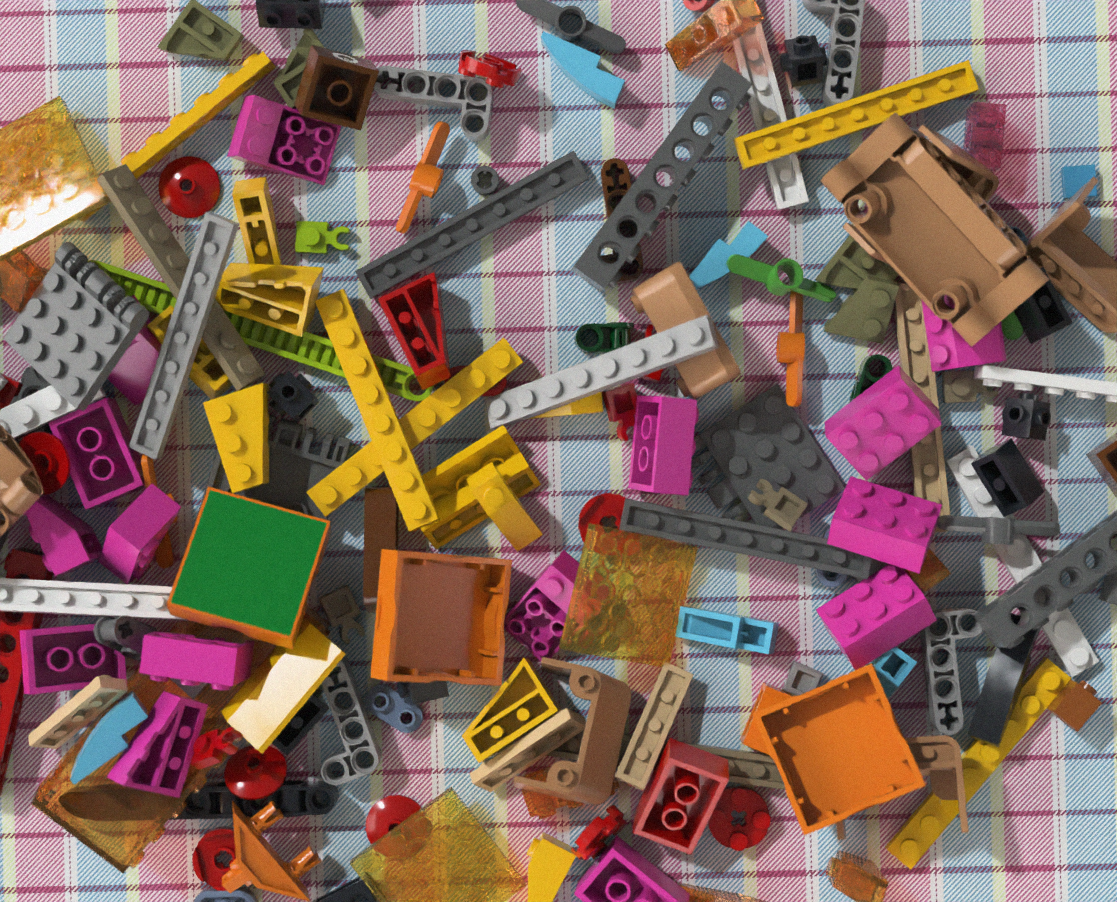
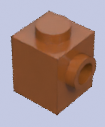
(1075, 704)

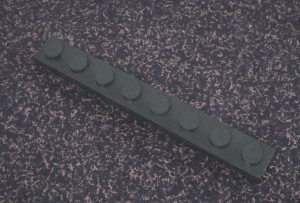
(472, 225)
(741, 537)

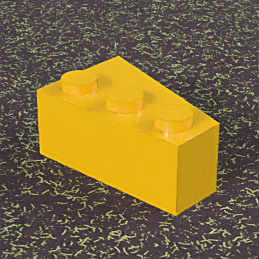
(271, 294)
(241, 435)
(513, 711)

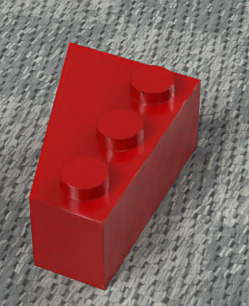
(419, 326)

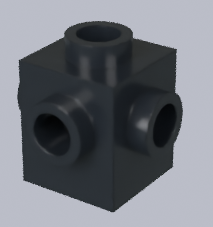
(803, 60)
(299, 404)
(1026, 417)

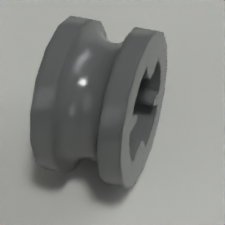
(494, 180)

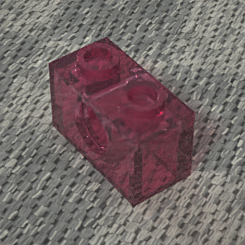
(985, 133)

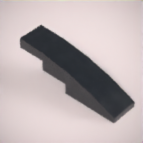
(1002, 689)

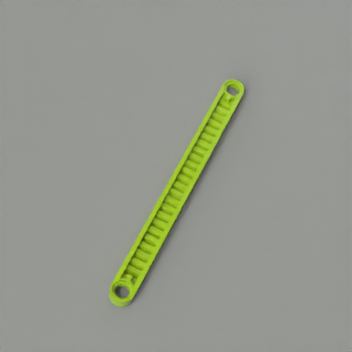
(308, 349)

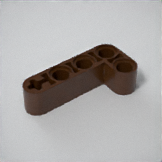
(607, 184)
(380, 533)

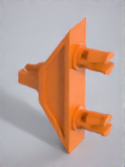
(258, 861)

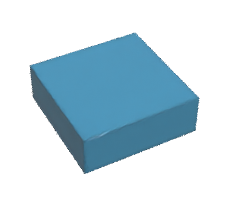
(1076, 177)

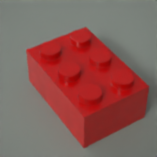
(680, 796)

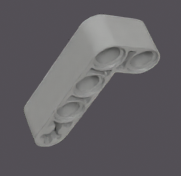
(840, 45)
(431, 94)
(948, 669)
(343, 716)

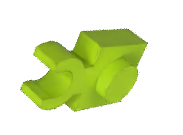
(315, 237)

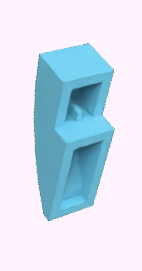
(582, 69)
(714, 266)
(727, 629)
(109, 736)

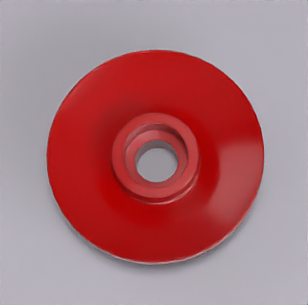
(200, 197)
(44, 445)
(259, 781)
(386, 812)

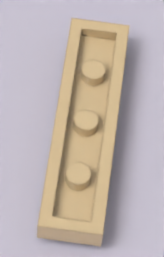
(78, 712)
(653, 726)
(528, 749)

